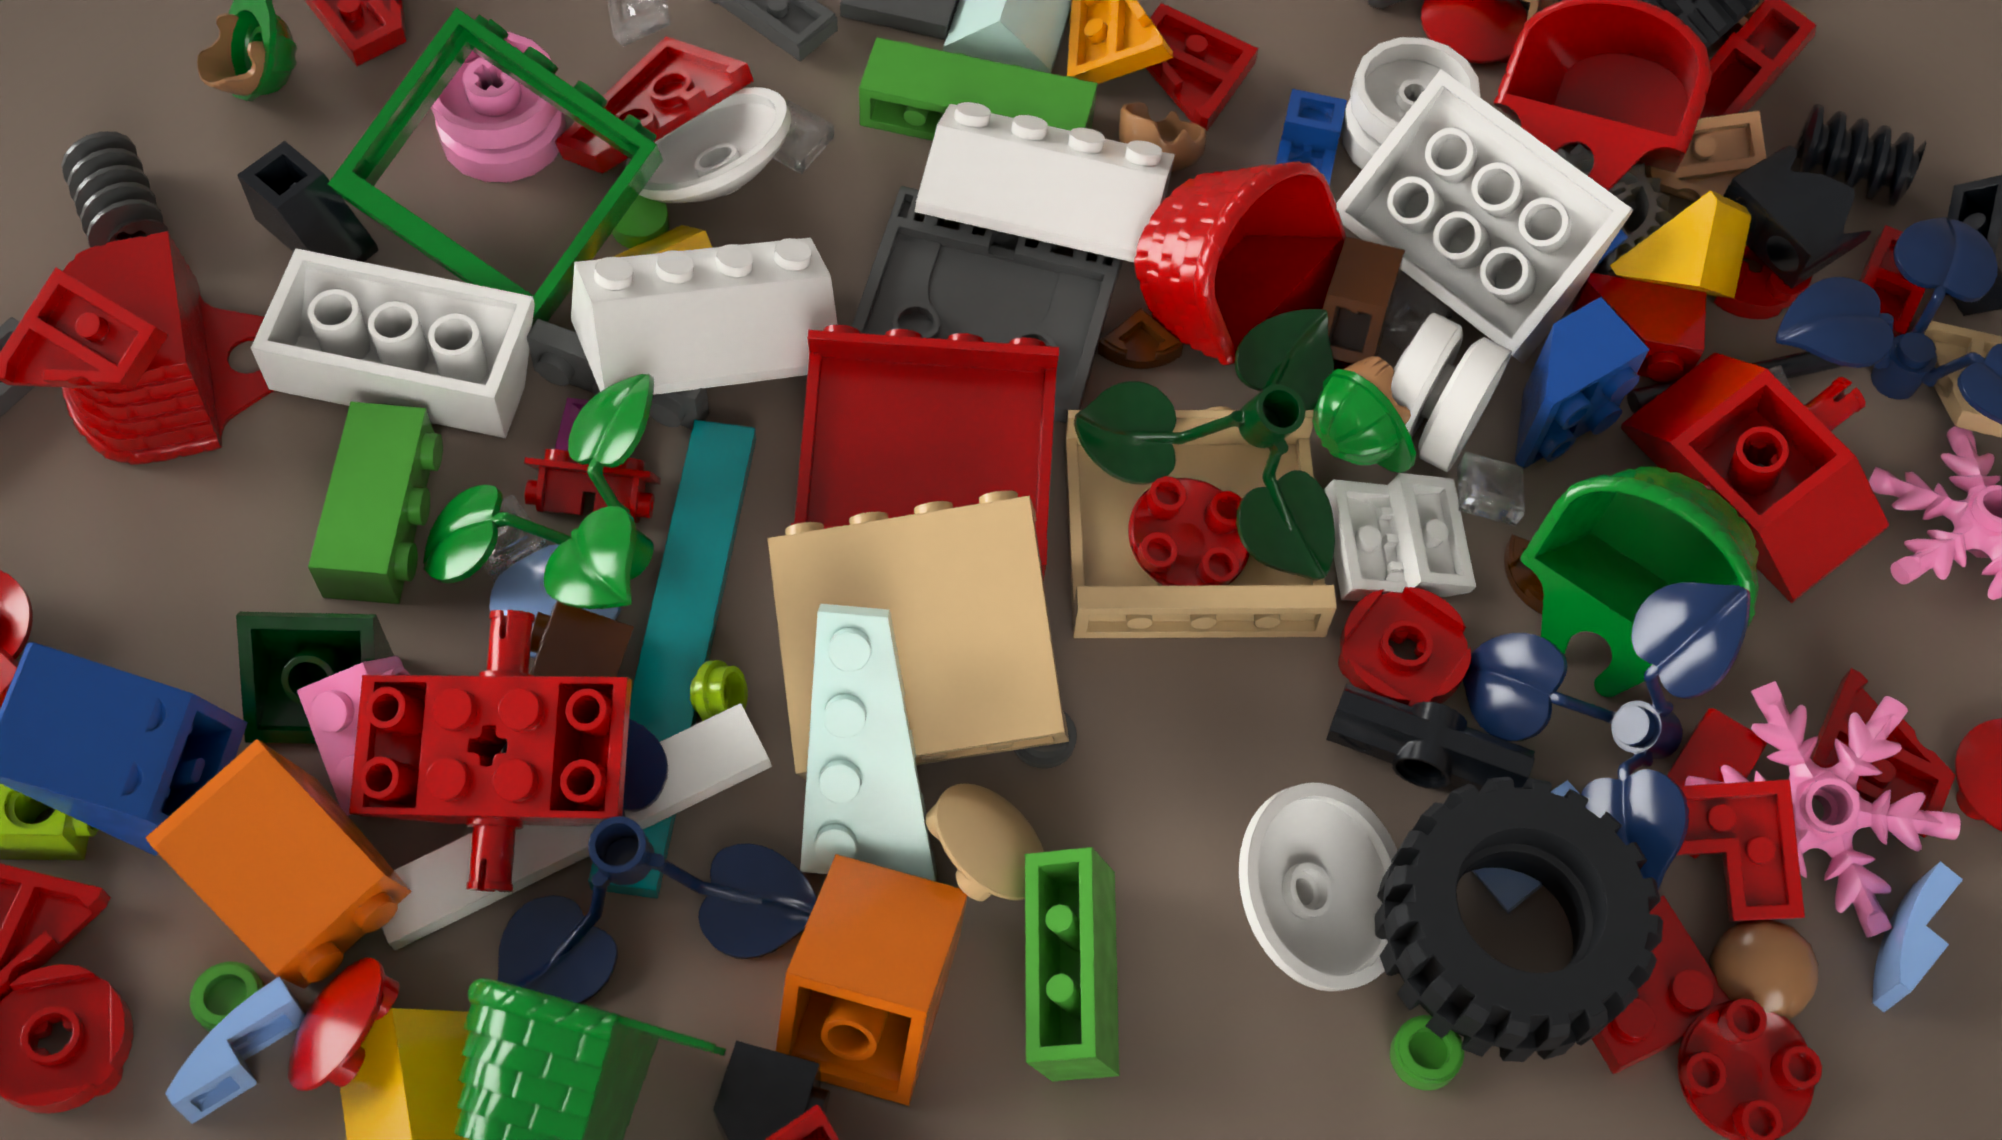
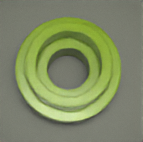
(717, 688)

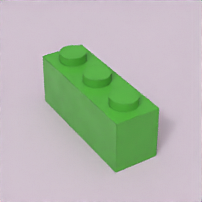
(375, 503)
(1071, 965)

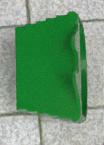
(1620, 542)
(552, 1066)

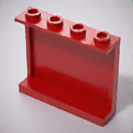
(924, 423)

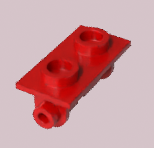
(564, 484)

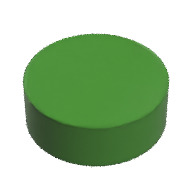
(642, 222)
(221, 991)
(1424, 1057)

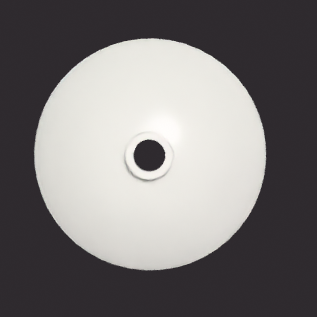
(720, 148)
(1314, 884)

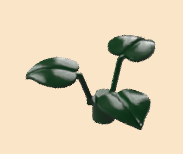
(1287, 360)

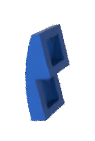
(1312, 130)

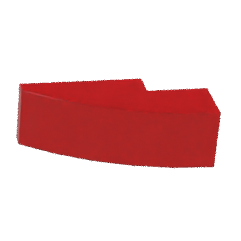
(1755, 57)

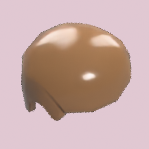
(1171, 134)
(1766, 965)

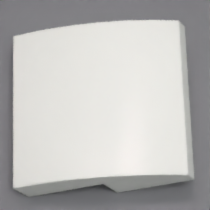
(1399, 537)

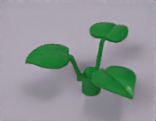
(601, 555)

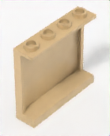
(1122, 601)
(962, 615)

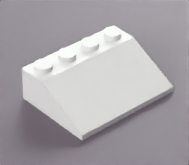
(1483, 214)

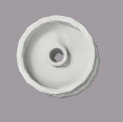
(1389, 84)
(1444, 393)

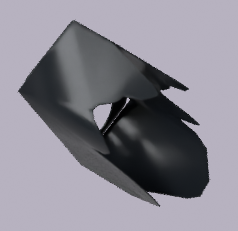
(1794, 216)

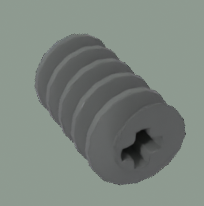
(110, 189)

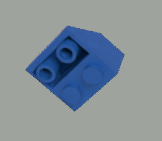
(1577, 382)

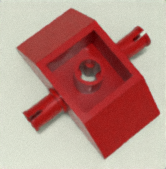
(1812, 496)
(436, 744)

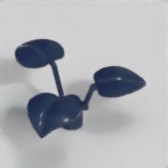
(1844, 323)
(1690, 640)
(749, 910)

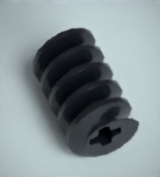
(1857, 154)

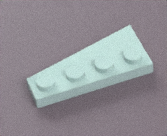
(861, 752)

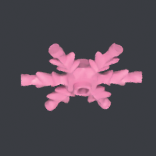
(1975, 519)
(1842, 805)

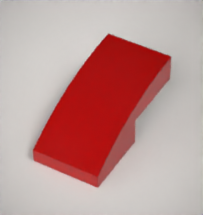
(1895, 292)

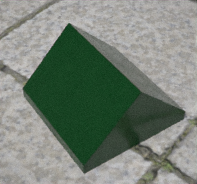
(290, 652)

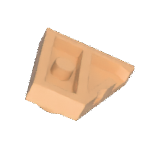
(1715, 155)

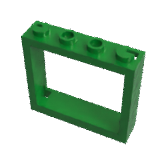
(532, 69)

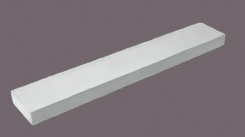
(699, 766)

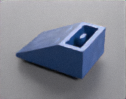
(109, 742)

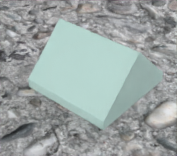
(1010, 31)

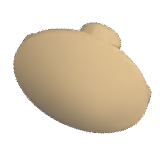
(983, 841)

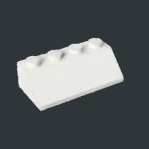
(1043, 180)
(702, 314)
(396, 339)

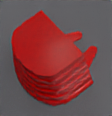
(1609, 78)
(1239, 252)
(189, 383)

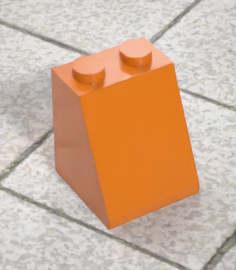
(280, 864)
(870, 977)

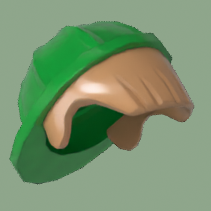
(251, 52)
(1362, 419)

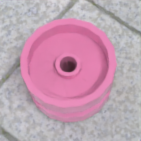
(494, 123)

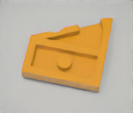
(1112, 40)

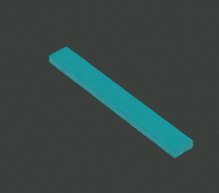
(688, 598)

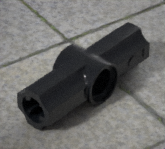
(1426, 742)

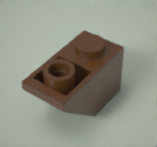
(1361, 298)
(577, 643)

